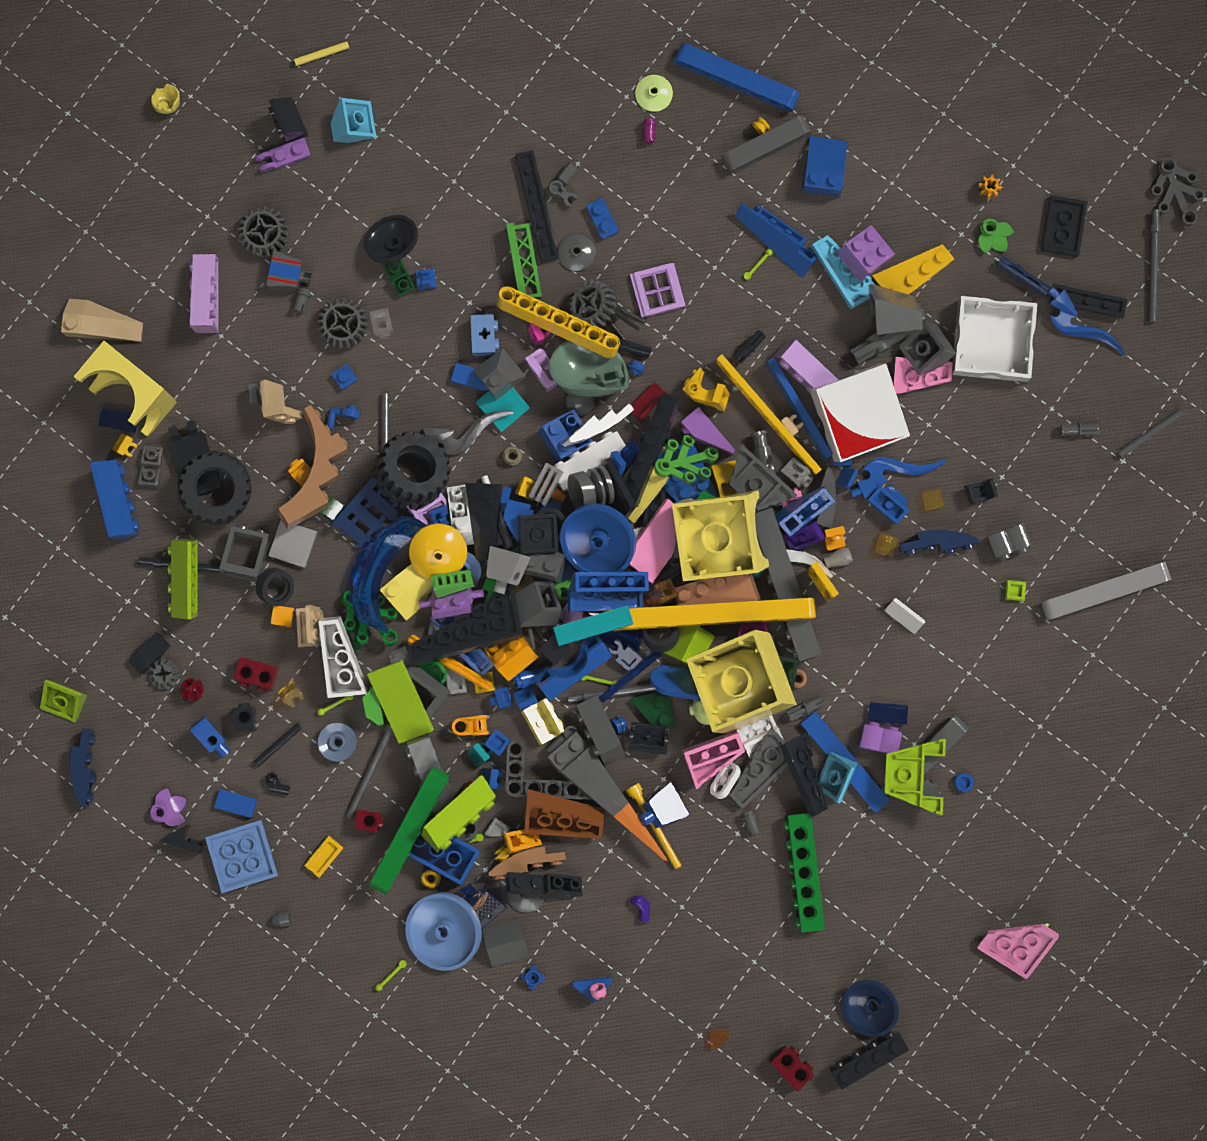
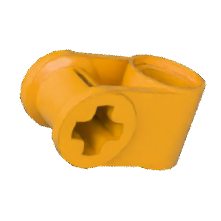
(472, 726)

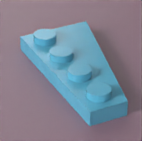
(846, 282)

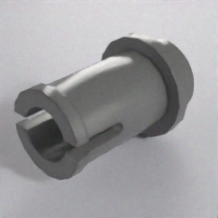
(301, 300)
(751, 823)

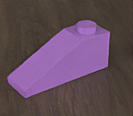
(705, 432)

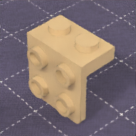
(273, 404)
(308, 626)

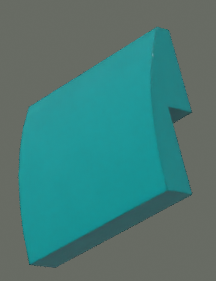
(509, 401)

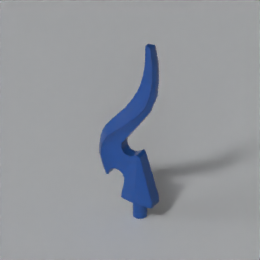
(1067, 311)
(876, 469)

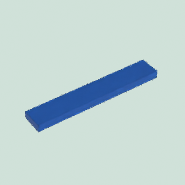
(798, 409)
(830, 743)

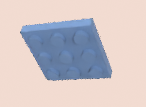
(241, 856)

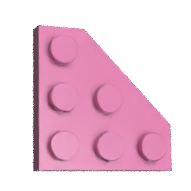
(1019, 947)

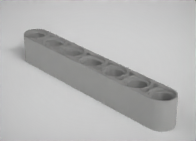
(1106, 591)

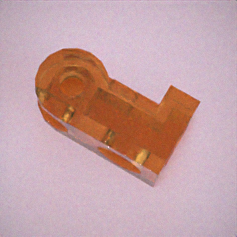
(661, 595)

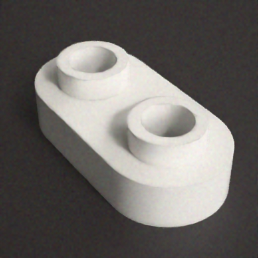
(725, 780)

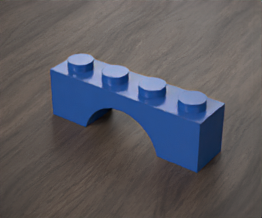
(556, 680)

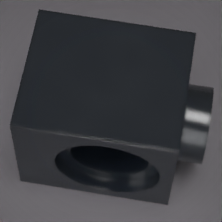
(248, 726)

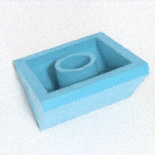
(836, 776)

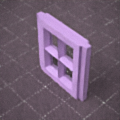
(674, 287)

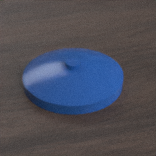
(598, 539)

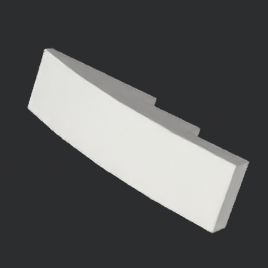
(594, 426)

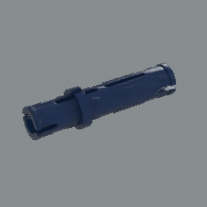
(1022, 275)

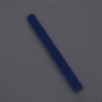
(631, 675)

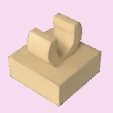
(790, 426)

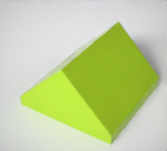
(691, 642)
(62, 700)

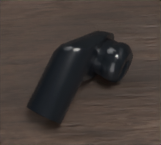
(275, 785)

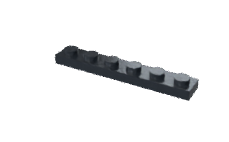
(651, 446)

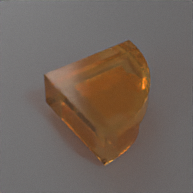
(718, 1038)

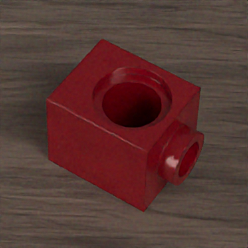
(360, 820)

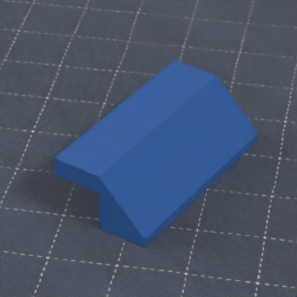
(606, 590)

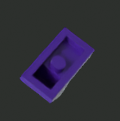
(806, 536)

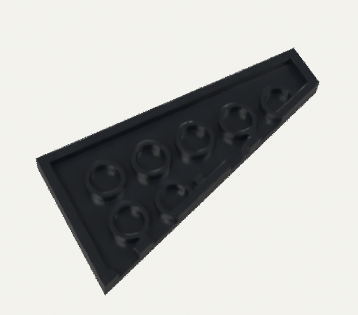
(485, 626)

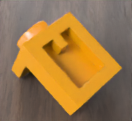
(299, 471)
(834, 538)

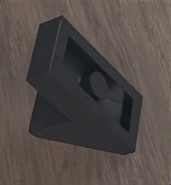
(178, 838)

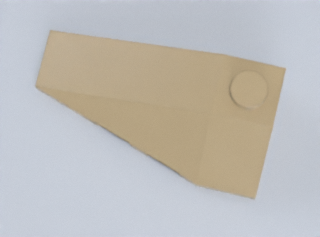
(94, 321)

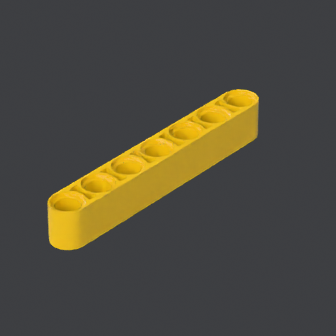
(553, 314)

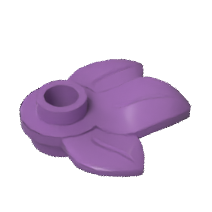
(171, 808)

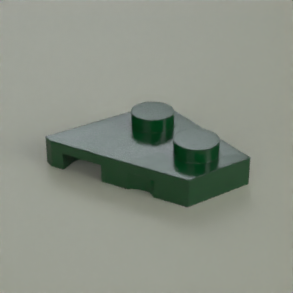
(656, 709)

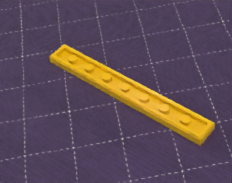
(768, 415)

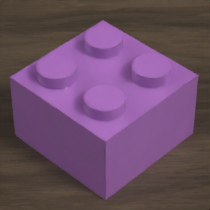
(865, 253)

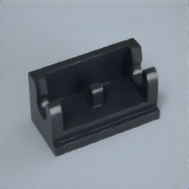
(648, 738)

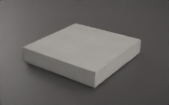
(293, 544)

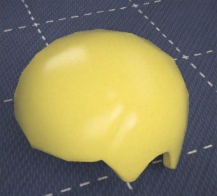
(166, 99)

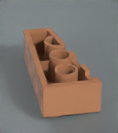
(718, 590)

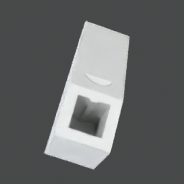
(460, 512)

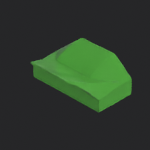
(373, 708)

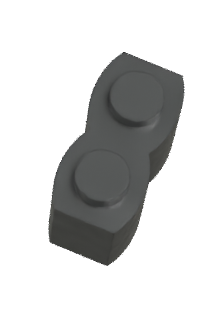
(1009, 541)

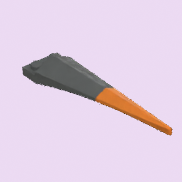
(583, 768)

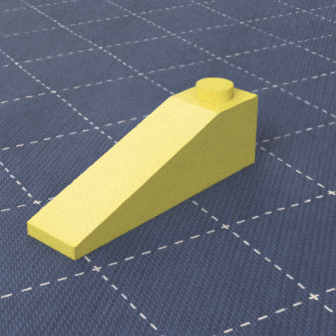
(407, 589)

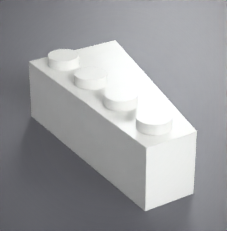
(340, 662)

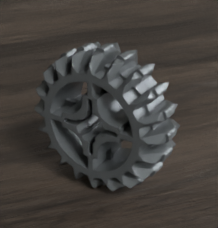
(255, 232)
(600, 296)
(348, 319)

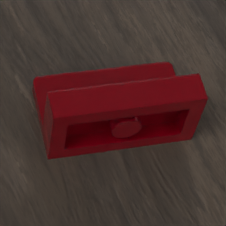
(647, 402)

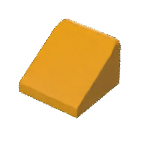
(282, 616)

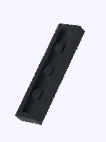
(1094, 301)

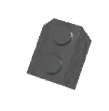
(894, 311)

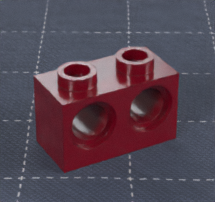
(257, 669)
(788, 1071)

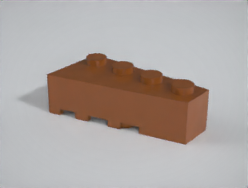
(562, 817)

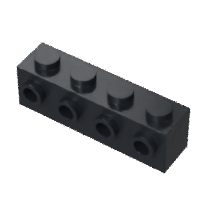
(868, 1060)

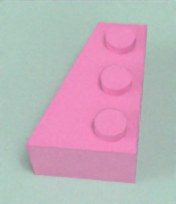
(711, 756)

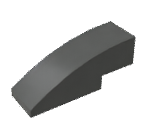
(826, 517)

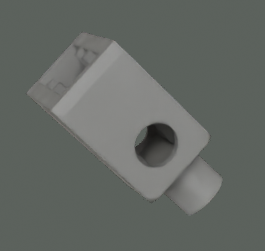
(505, 567)

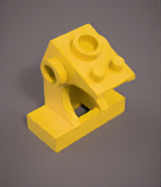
(715, 398)

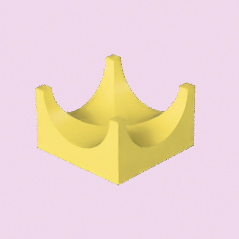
(116, 369)
(718, 536)

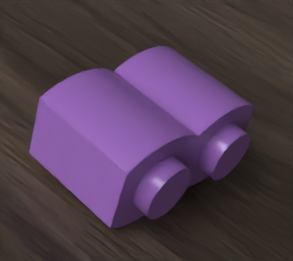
(880, 739)

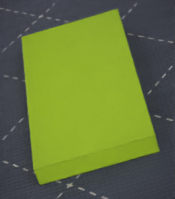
(400, 701)

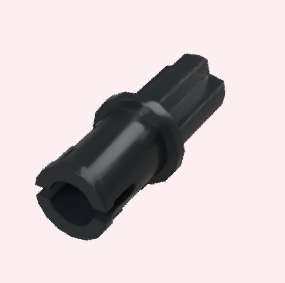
(749, 346)

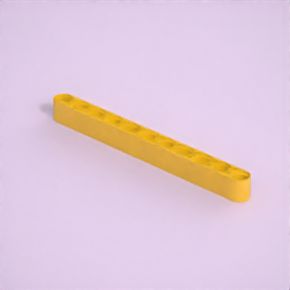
(721, 613)

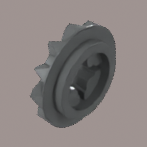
(168, 666)

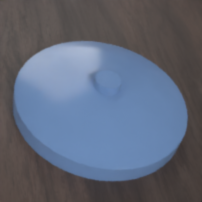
(443, 931)

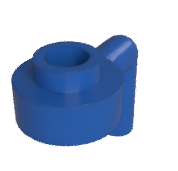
(349, 412)

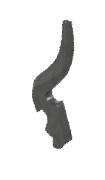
(456, 446)

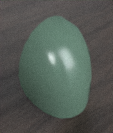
(586, 372)

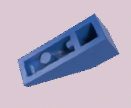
(803, 510)

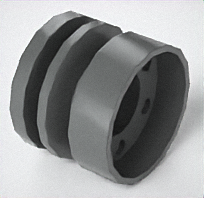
(591, 487)

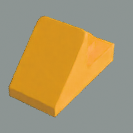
(519, 841)

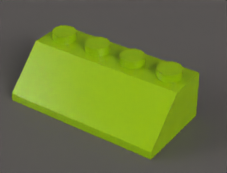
(183, 578)
(459, 814)

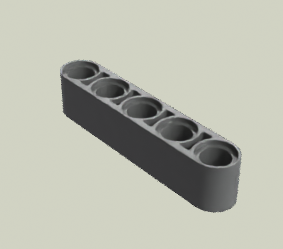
(766, 144)
(952, 732)

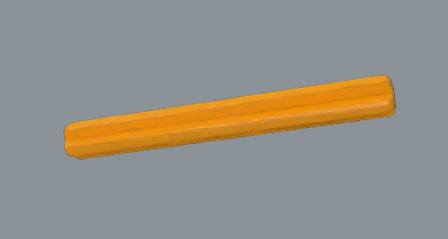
(461, 669)

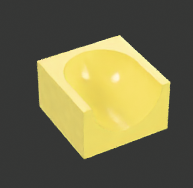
(741, 682)

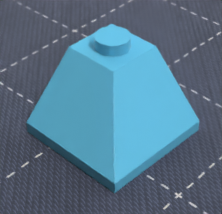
(353, 121)

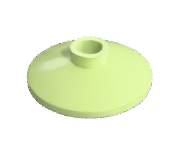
(650, 101)

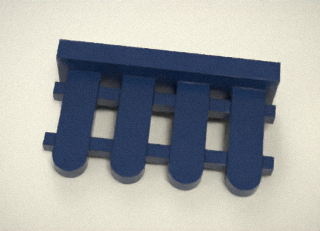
(364, 515)

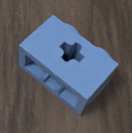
(482, 324)

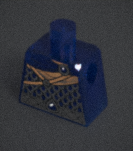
(484, 903)

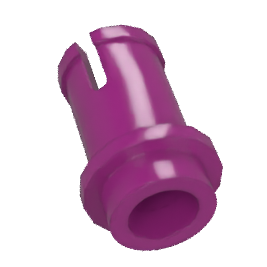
(649, 130)

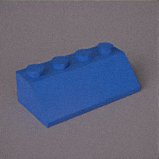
(114, 499)
(452, 863)

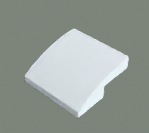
(754, 734)

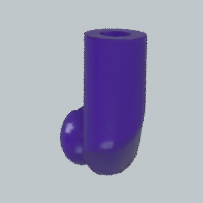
(643, 905)

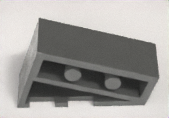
(600, 730)

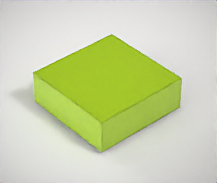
(1015, 590)

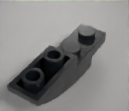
(544, 887)

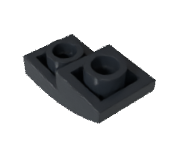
(150, 651)

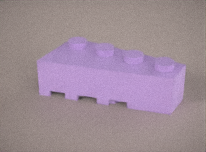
(204, 293)
(802, 365)

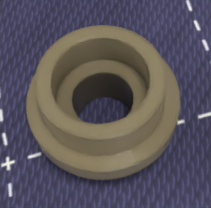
(508, 451)

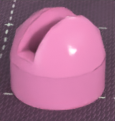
(598, 990)

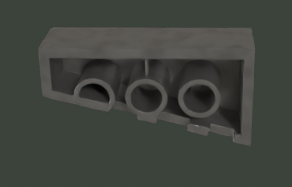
(424, 758)

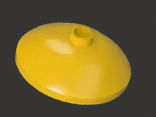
(437, 539)

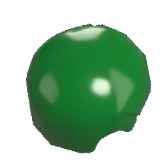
(435, 670)

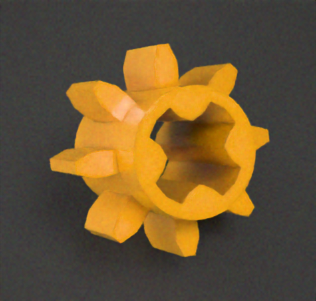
(990, 181)

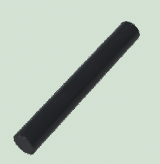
(277, 745)

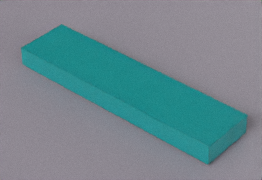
(593, 625)

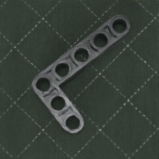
(543, 784)

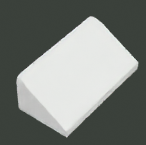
(904, 615)

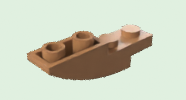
(519, 862)

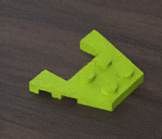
(906, 775)

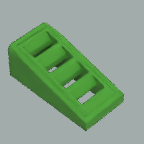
(440, 582)

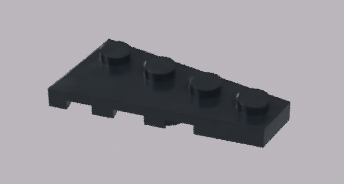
(484, 512)
(805, 775)

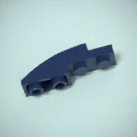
(946, 541)
(81, 775)

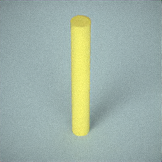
(321, 53)

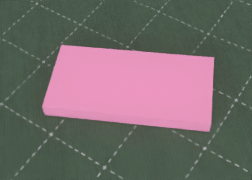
(655, 542)

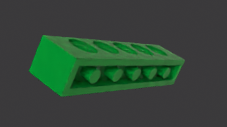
(816, 921)

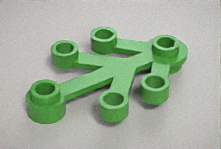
(709, 456)

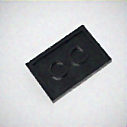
(1064, 226)
(623, 500)

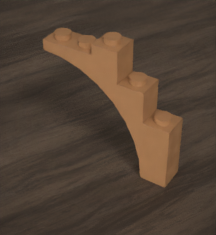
(310, 498)

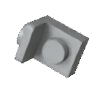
(797, 473)

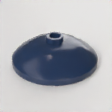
(863, 1015)

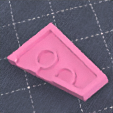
(908, 380)

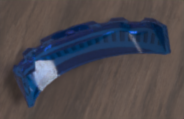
(371, 565)

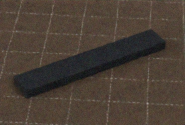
(537, 206)

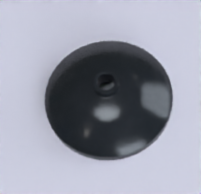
(391, 239)

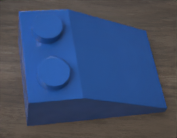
(825, 166)

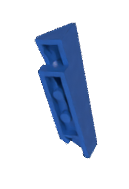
(778, 237)

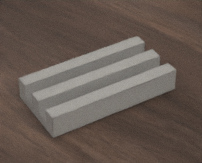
(538, 498)

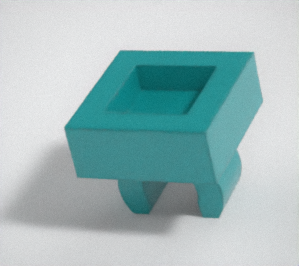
(478, 754)

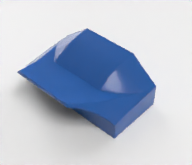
(889, 503)

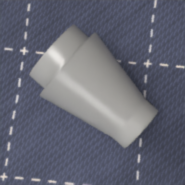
(839, 558)

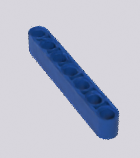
(737, 77)

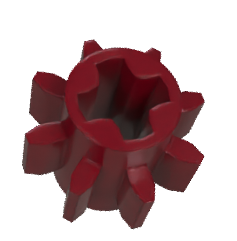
(191, 689)

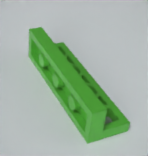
(516, 258)

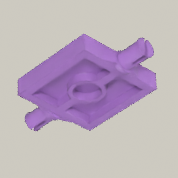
(451, 604)

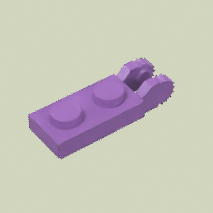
(284, 155)

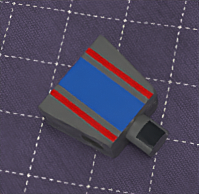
(287, 273)

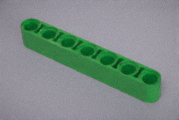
(409, 830)

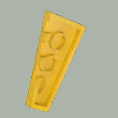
(914, 272)

